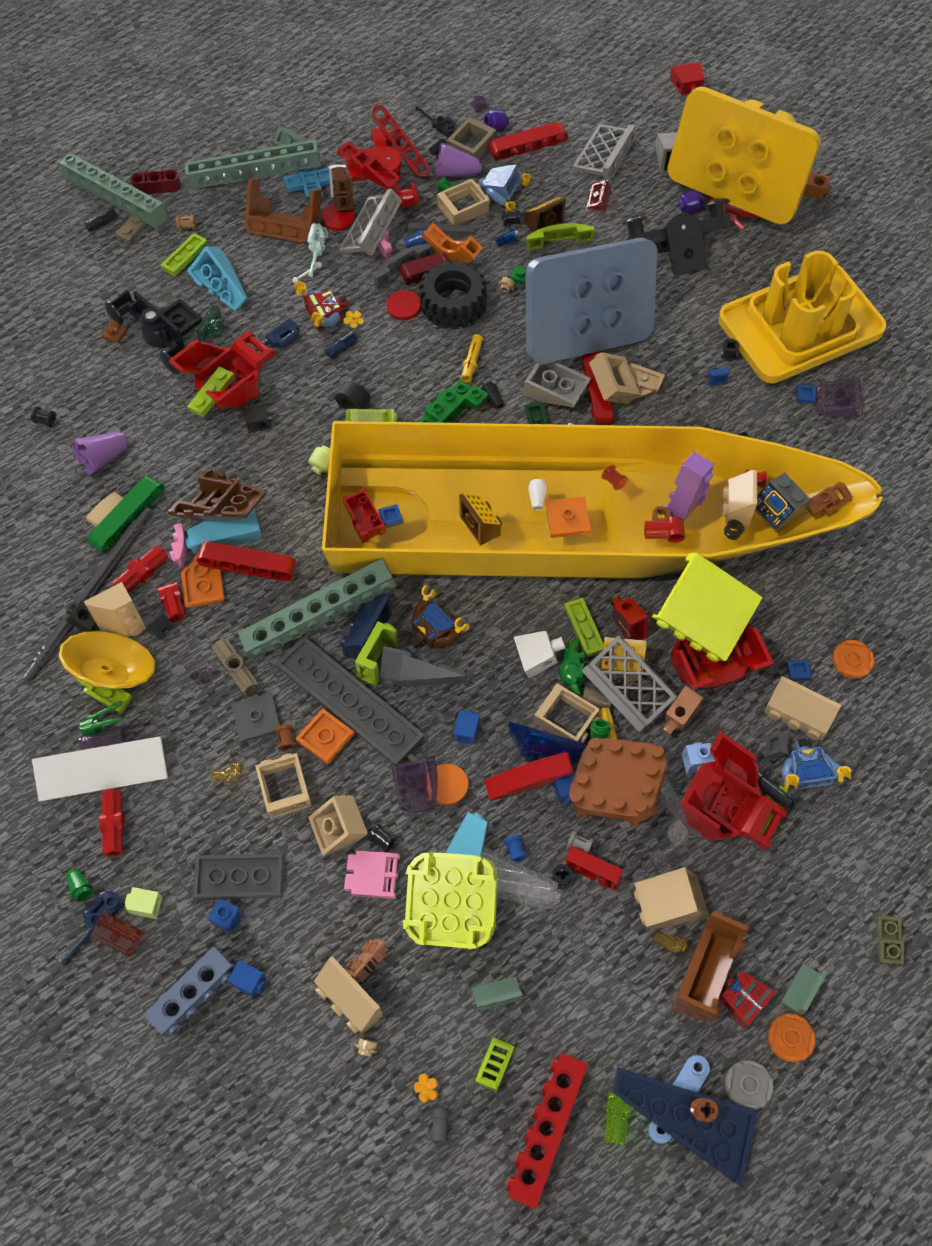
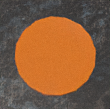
(853, 659)
(451, 785)
(794, 1044)

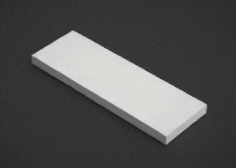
(100, 768)

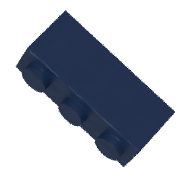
(360, 629)

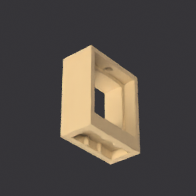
(455, 193)
(614, 378)
(575, 701)
(288, 804)

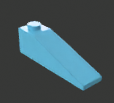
(216, 272)

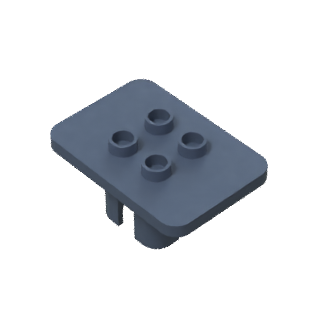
(590, 299)

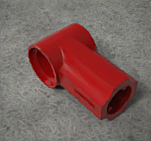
(671, 529)
(172, 602)

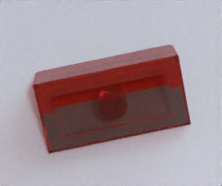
(599, 196)
(116, 934)

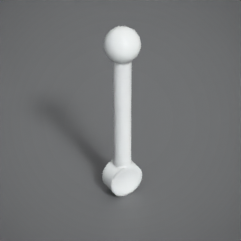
(296, 279)

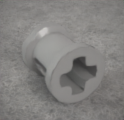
(579, 842)

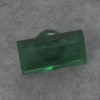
(210, 324)

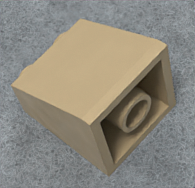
(670, 899)

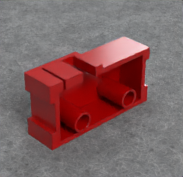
(364, 516)
(590, 866)

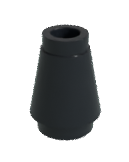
(495, 398)

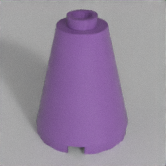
(456, 163)
(98, 450)

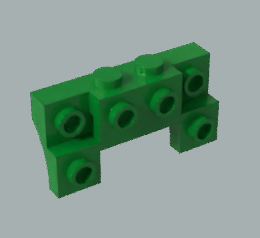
(453, 402)

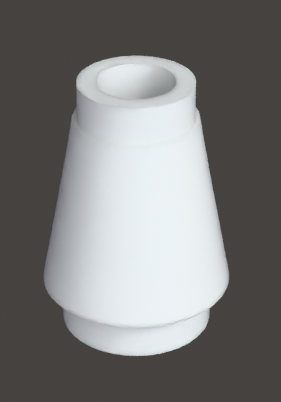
(537, 493)

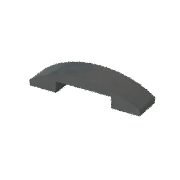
(392, 265)

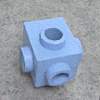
(695, 756)

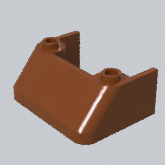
(263, 222)
(709, 967)

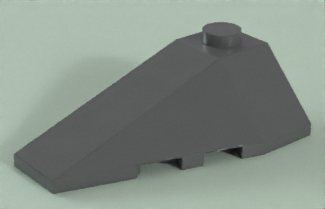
(404, 671)

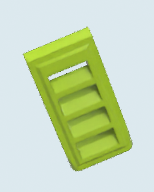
(485, 1082)

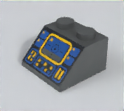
(781, 502)

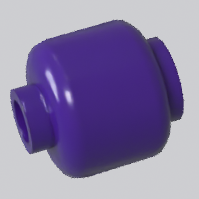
(496, 119)
(691, 201)

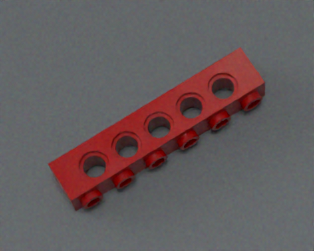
(530, 1194)

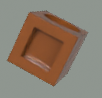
(817, 186)

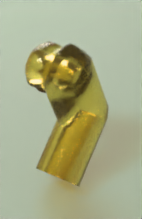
(229, 774)
(674, 944)

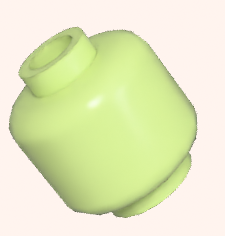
(320, 460)

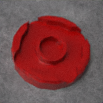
(337, 220)
(403, 305)

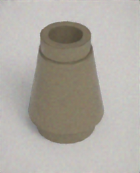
(595, 697)

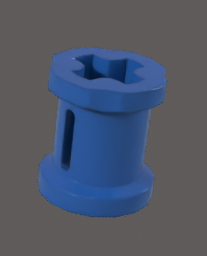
(516, 848)

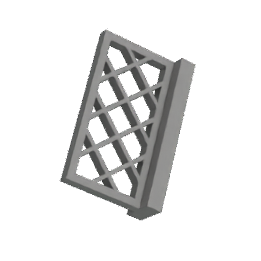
(616, 153)
(377, 222)
(616, 696)

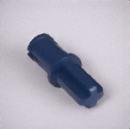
(340, 345)

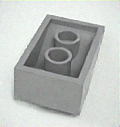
(555, 384)

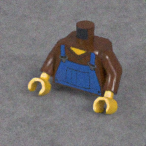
(433, 624)

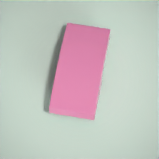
(385, 246)
(179, 546)

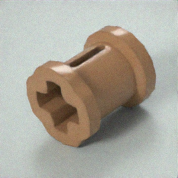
(186, 222)

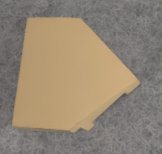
(646, 380)

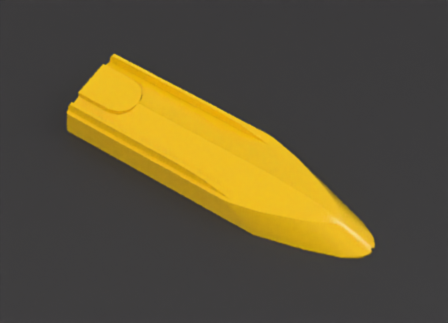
(433, 463)

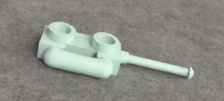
(316, 243)

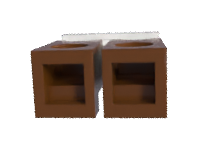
(341, 187)

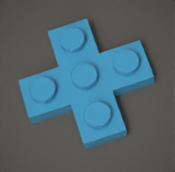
(307, 180)

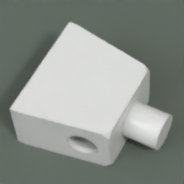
(538, 651)

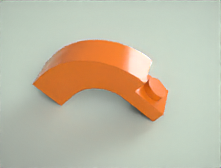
(459, 251)

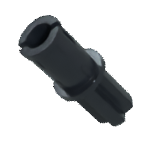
(100, 220)

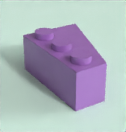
(691, 486)

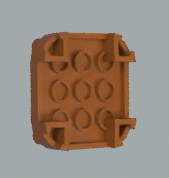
(619, 780)

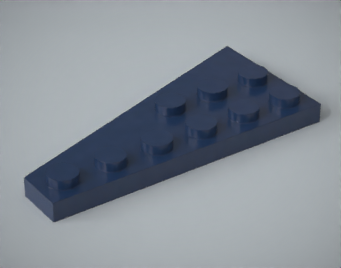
(720, 1143)

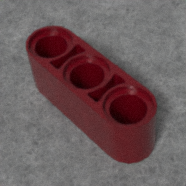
(156, 181)
(414, 270)

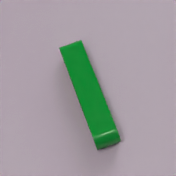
(123, 514)

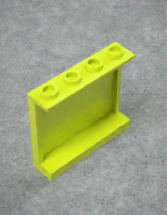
(708, 608)

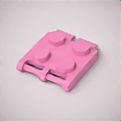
(371, 874)

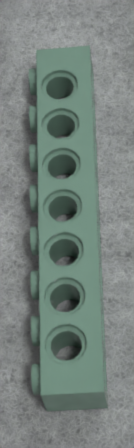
(253, 164)
(114, 190)
(288, 617)

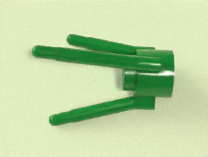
(94, 725)

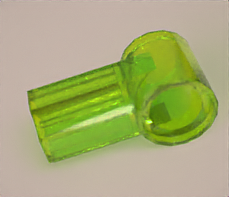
(616, 1119)

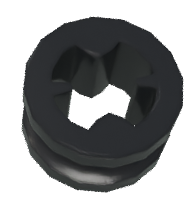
(733, 524)

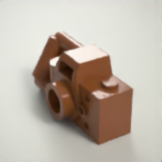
(828, 501)

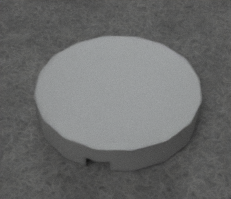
(742, 1081)

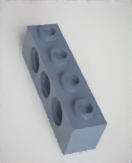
(177, 995)

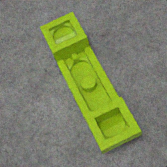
(559, 232)

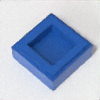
(718, 376)
(806, 394)
(391, 516)
(798, 670)

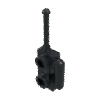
(443, 124)

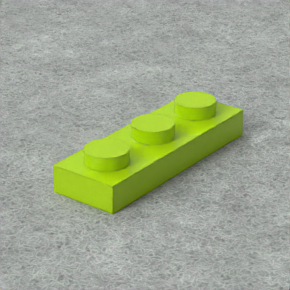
(184, 254)
(218, 382)
(584, 627)

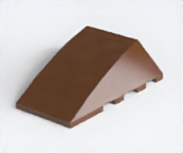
(219, 499)

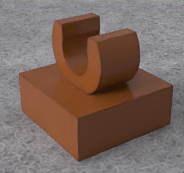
(114, 332)

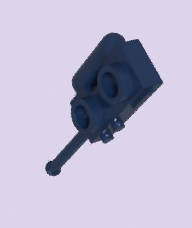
(282, 334)
(112, 905)

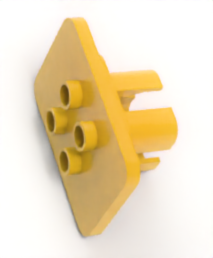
(743, 154)
(801, 319)

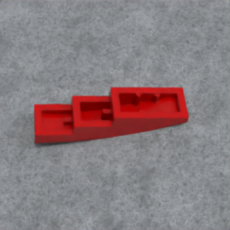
(368, 166)
(529, 775)

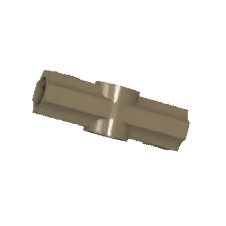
(240, 675)

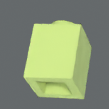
(143, 902)

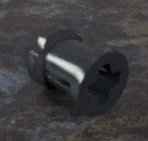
(511, 217)
(730, 347)
(42, 416)
(382, 838)
(567, 872)

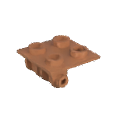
(371, 949)

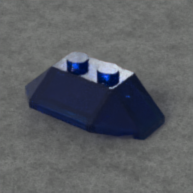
(537, 744)

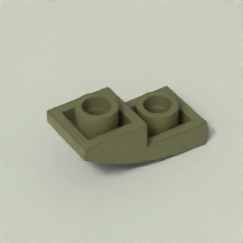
(889, 939)

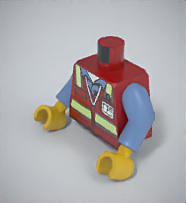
(321, 305)

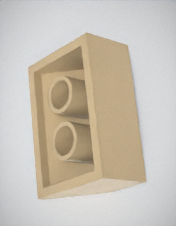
(115, 612)
(802, 709)
(347, 997)

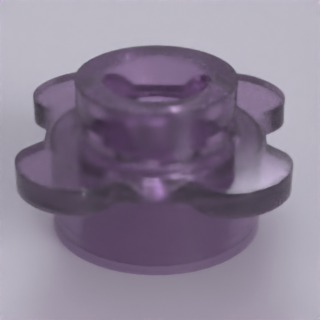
(479, 103)

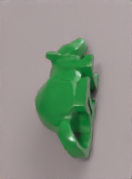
(572, 666)

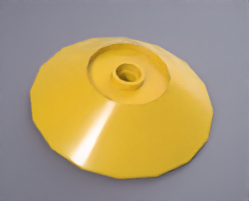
(107, 660)

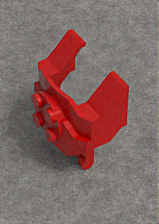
(241, 359)
(704, 673)
(727, 798)

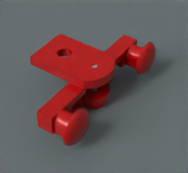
(391, 157)

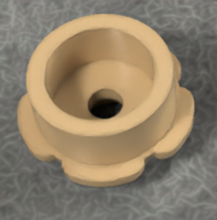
(506, 284)
(366, 1046)

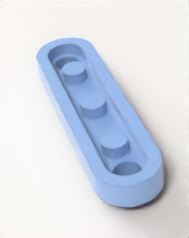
(687, 1079)

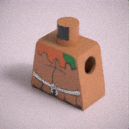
(686, 704)

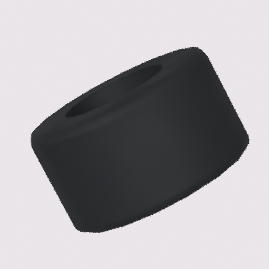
(352, 396)

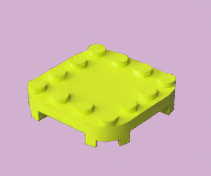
(451, 900)

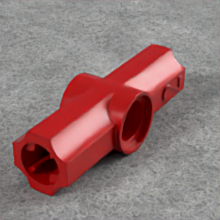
(142, 569)
(112, 822)

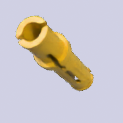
(470, 363)

